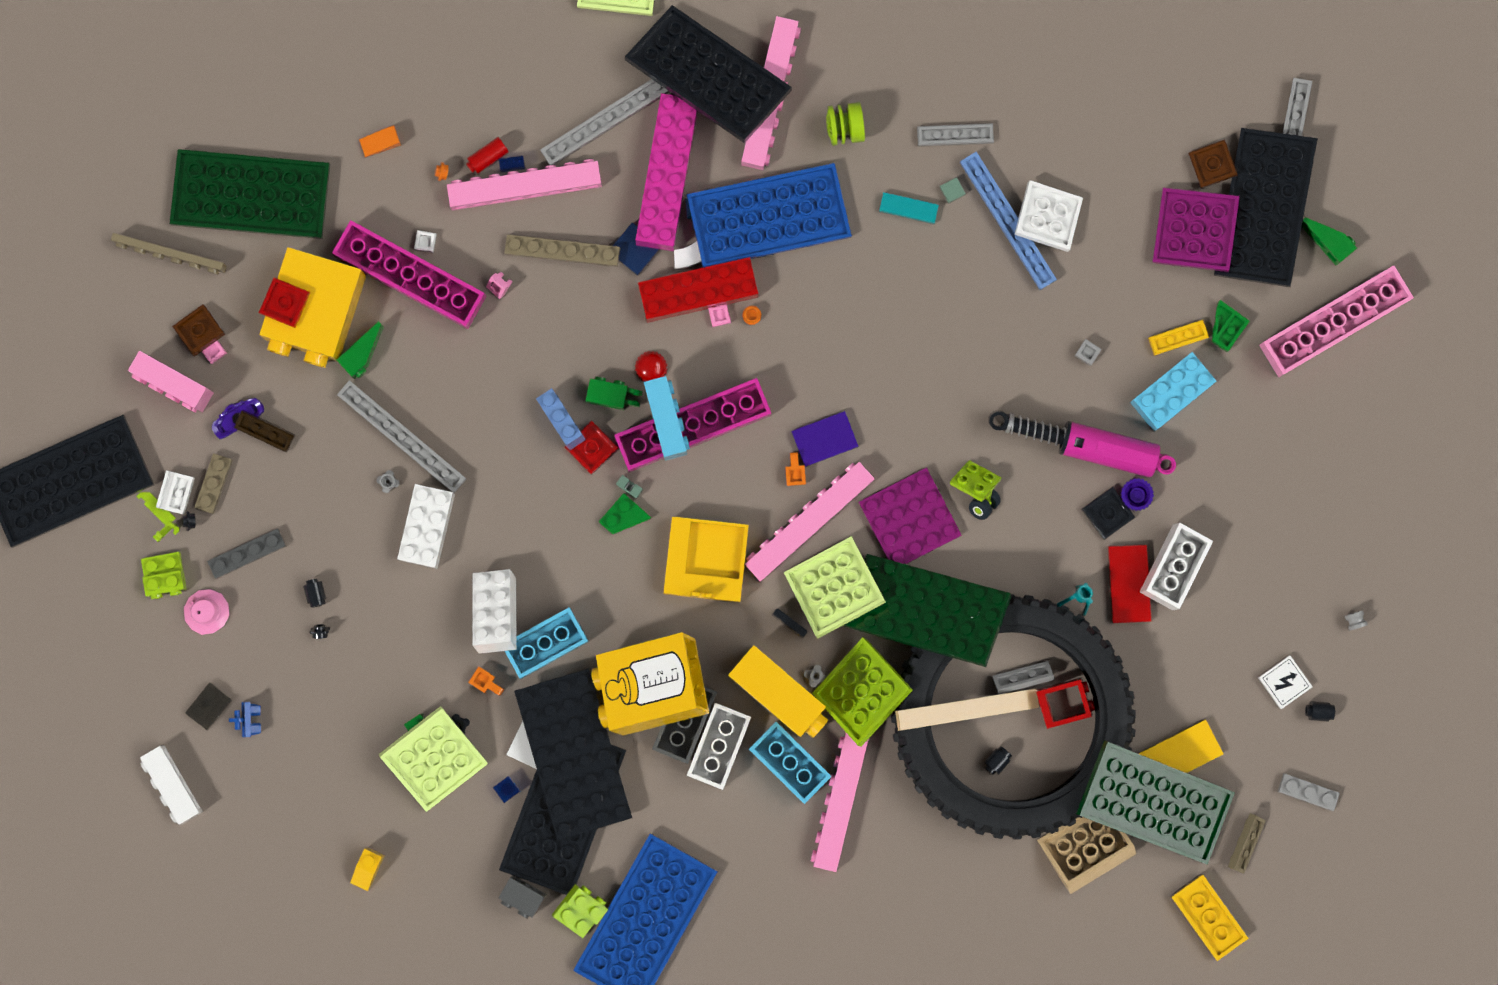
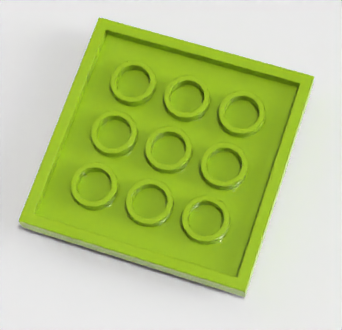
(862, 691)

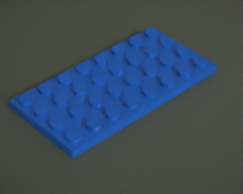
(769, 215)
(646, 916)

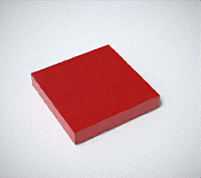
(284, 302)
(594, 449)

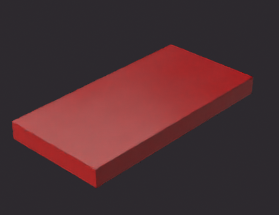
(1127, 575)

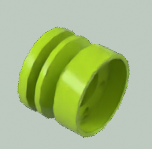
(845, 123)

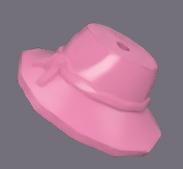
(212, 608)

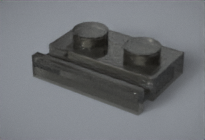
(208, 706)

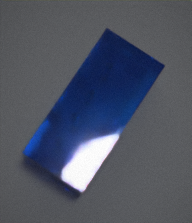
(512, 163)

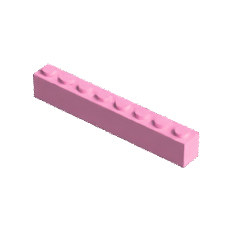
(777, 62)
(524, 185)
(808, 522)
(838, 804)

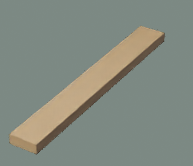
(966, 709)

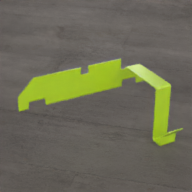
(163, 515)

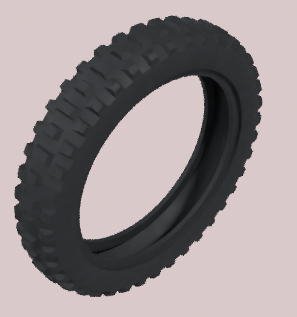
(1058, 807)

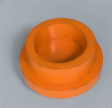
(441, 171)
(751, 315)

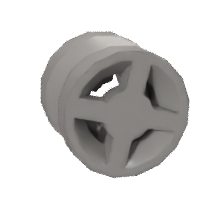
(1356, 620)

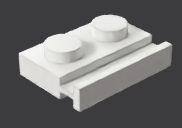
(175, 492)

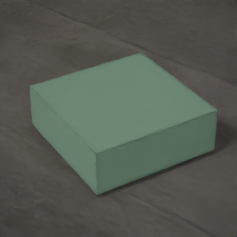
(952, 190)

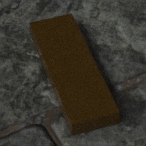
(264, 431)

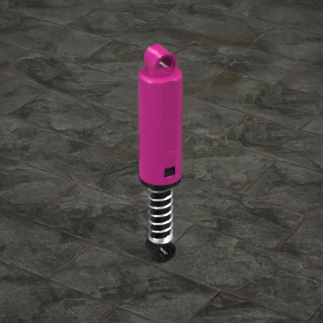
(1091, 444)

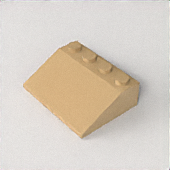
(1085, 851)

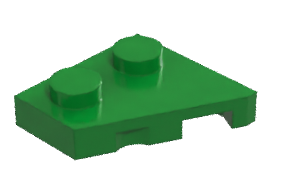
(1227, 326)
(623, 515)

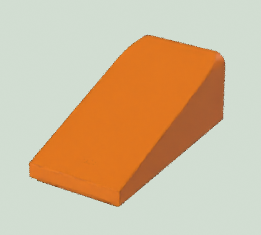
(380, 141)

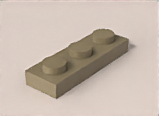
(213, 483)
(1246, 843)

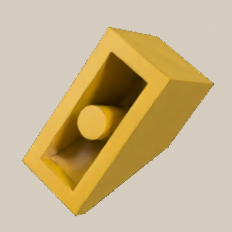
(367, 868)

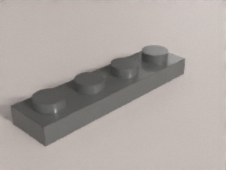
(246, 553)

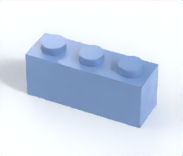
(560, 419)

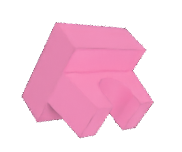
(498, 285)

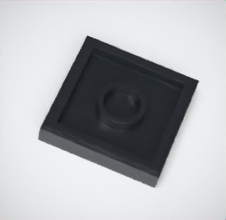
(1108, 513)
(790, 623)

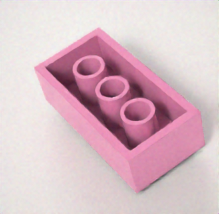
(176, 385)

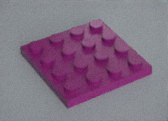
(1196, 229)
(910, 518)

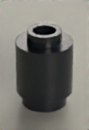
(314, 593)
(1320, 711)
(997, 760)

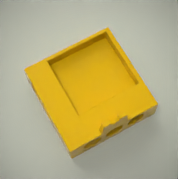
(706, 559)

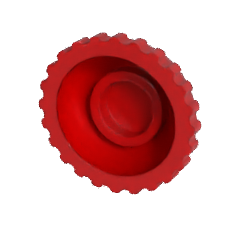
(650, 366)

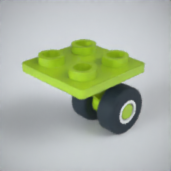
(980, 485)

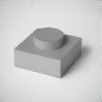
(1087, 352)

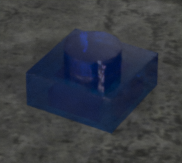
(506, 789)

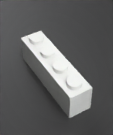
(171, 785)

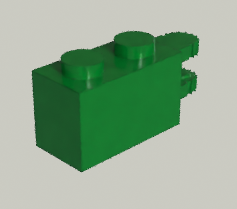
(610, 394)

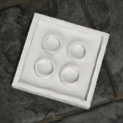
(1048, 216)

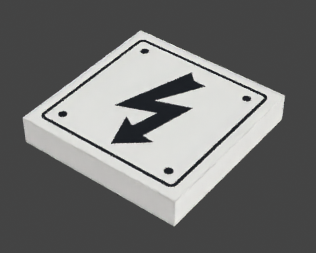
(1285, 682)

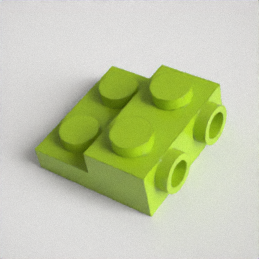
(163, 575)
(580, 910)

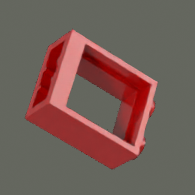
(1046, 709)

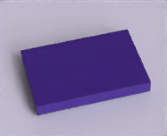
(824, 439)

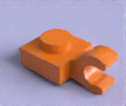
(795, 474)
(484, 680)

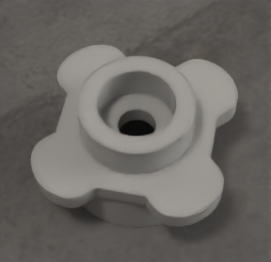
(387, 486)
(810, 673)

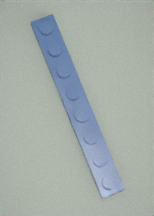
(1007, 220)

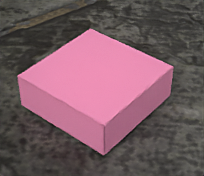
(719, 315)
(214, 352)

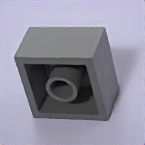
(522, 897)

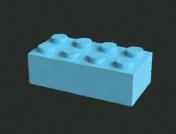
(1173, 391)
(667, 423)
(546, 643)
(790, 762)

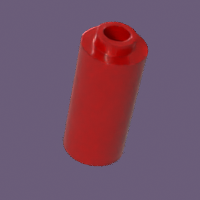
(487, 155)

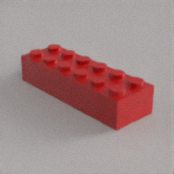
(698, 289)

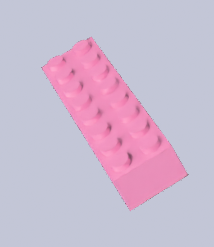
(1336, 321)

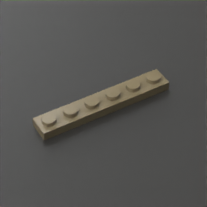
(562, 250)
(176, 256)

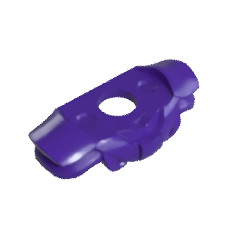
(224, 424)

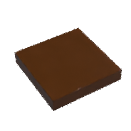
(1213, 164)
(198, 330)

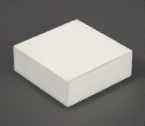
(425, 241)

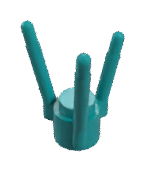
(1082, 594)

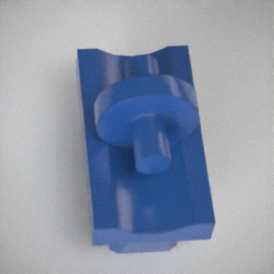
(247, 711)

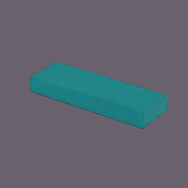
(908, 208)

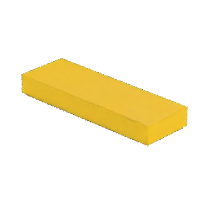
(1178, 337)

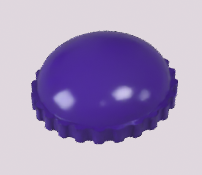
(1137, 494)

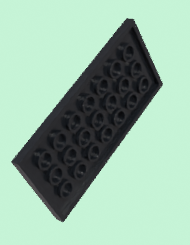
(708, 73)
(1272, 201)
(70, 480)
(573, 754)
(534, 848)

